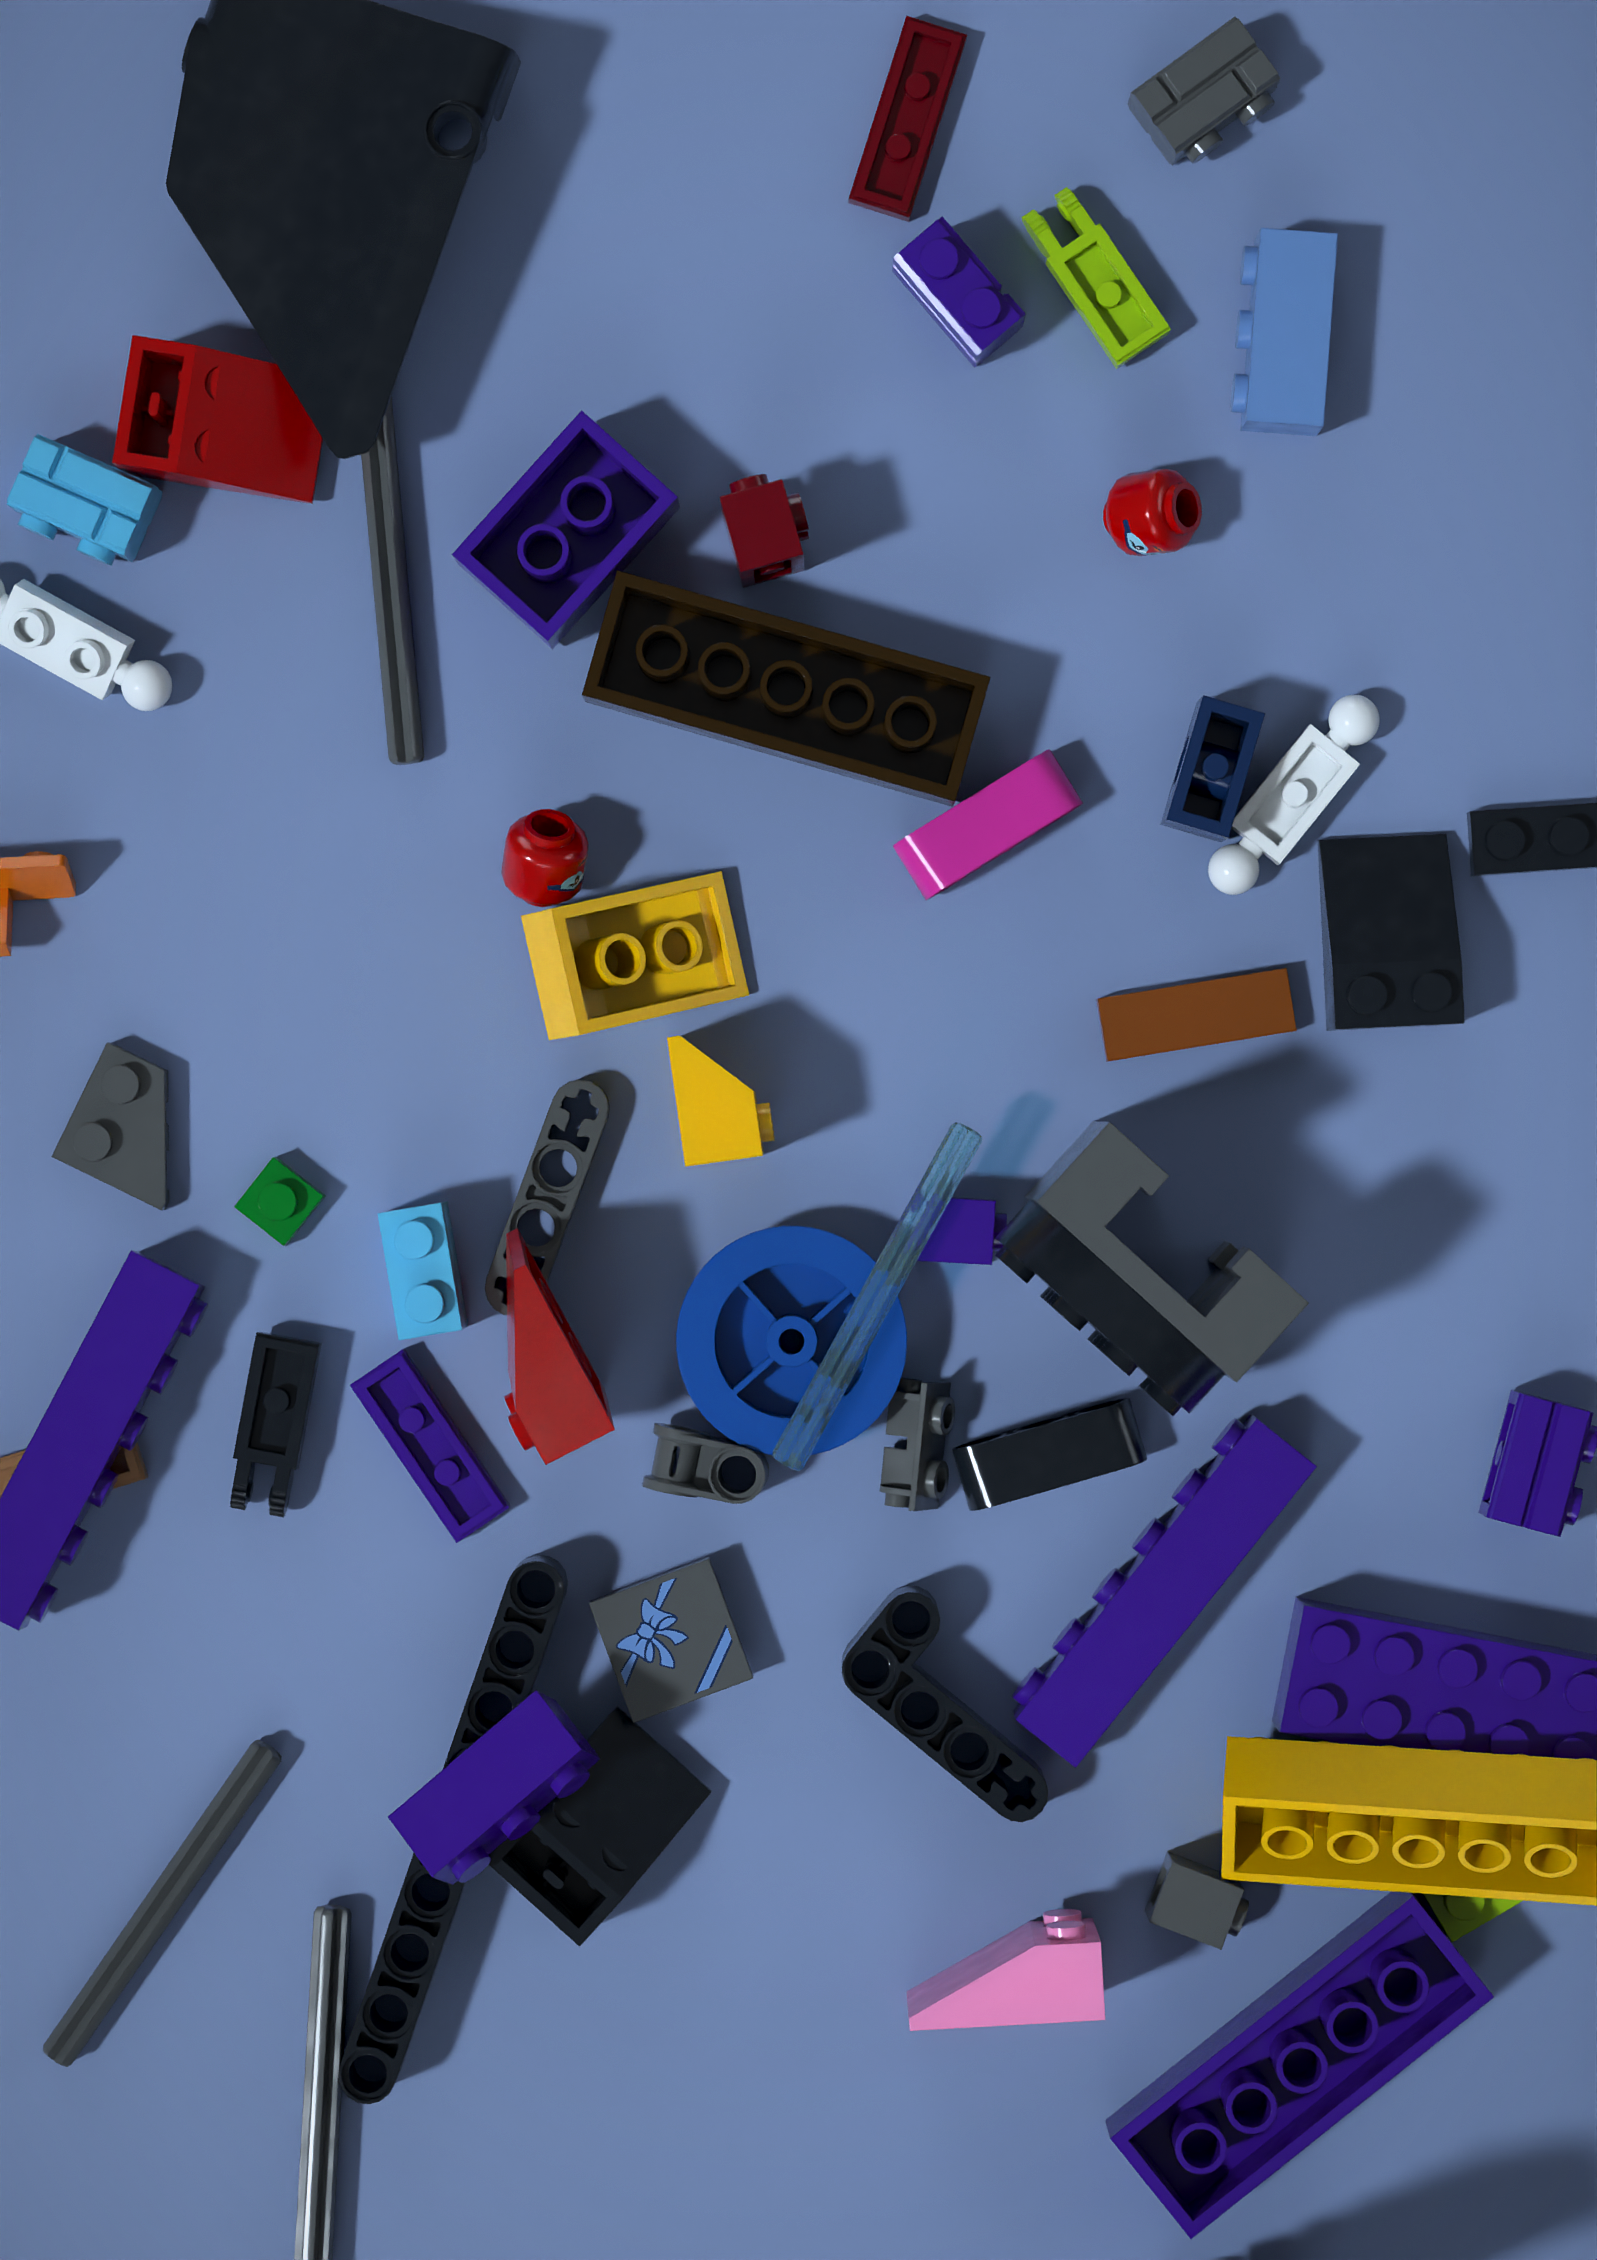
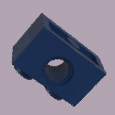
(1212, 769)

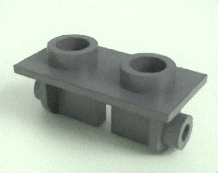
(917, 1474)

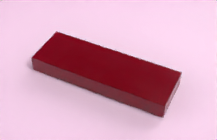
(907, 118)

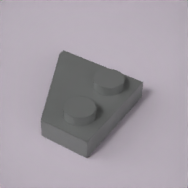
(122, 1127)

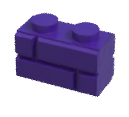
(958, 291)
(1538, 1464)

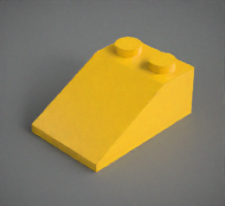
(634, 955)

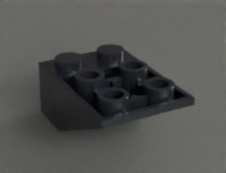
(605, 1833)

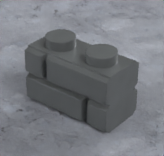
(1204, 93)

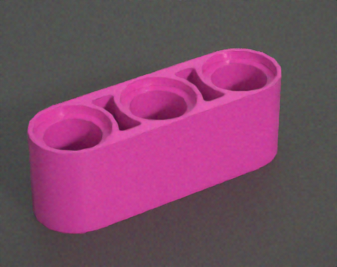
(987, 824)

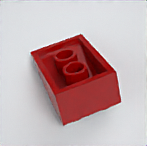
(555, 1390)

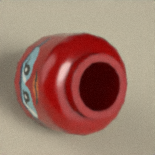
(1152, 512)
(544, 858)

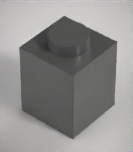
(1196, 1901)

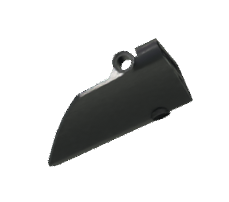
(325, 182)

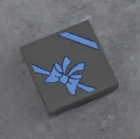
(671, 1639)

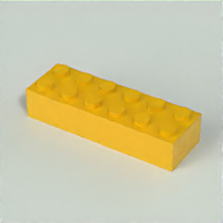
(1410, 1820)

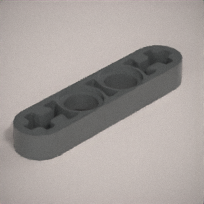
(538, 1194)

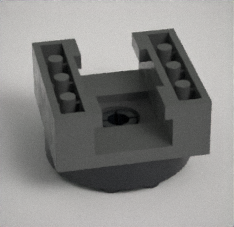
(1133, 1310)

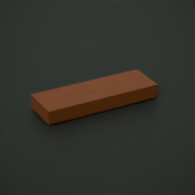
(1196, 1014)

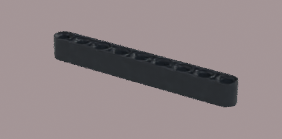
(412, 1912)

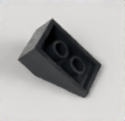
(1389, 933)

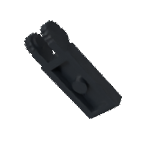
(1532, 839)
(274, 1416)

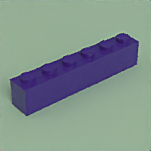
(87, 1426)
(1161, 1589)

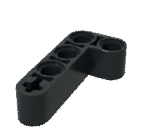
(951, 1716)

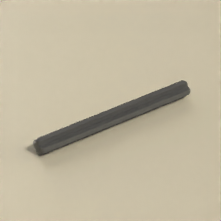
(392, 597)
(162, 1903)
(322, 2084)

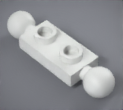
(78, 647)
(1294, 794)

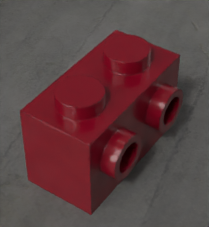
(764, 529)

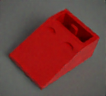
(215, 422)

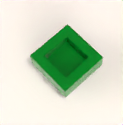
(279, 1201)

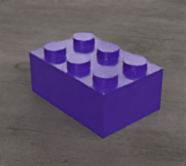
(566, 529)

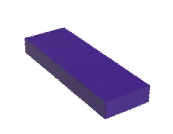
(430, 1445)

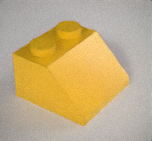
(715, 1109)

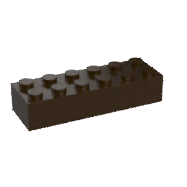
(785, 688)

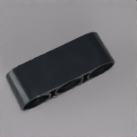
(1049, 1454)

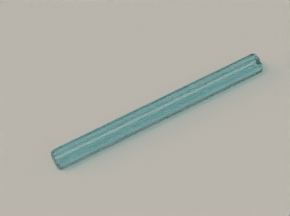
(877, 1296)

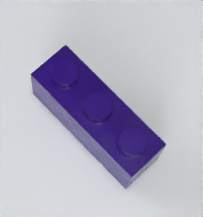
(495, 1789)

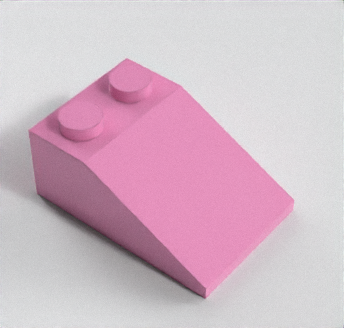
(1027, 1977)

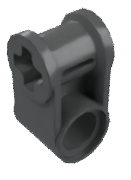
(700, 1465)

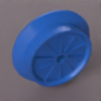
(734, 1325)

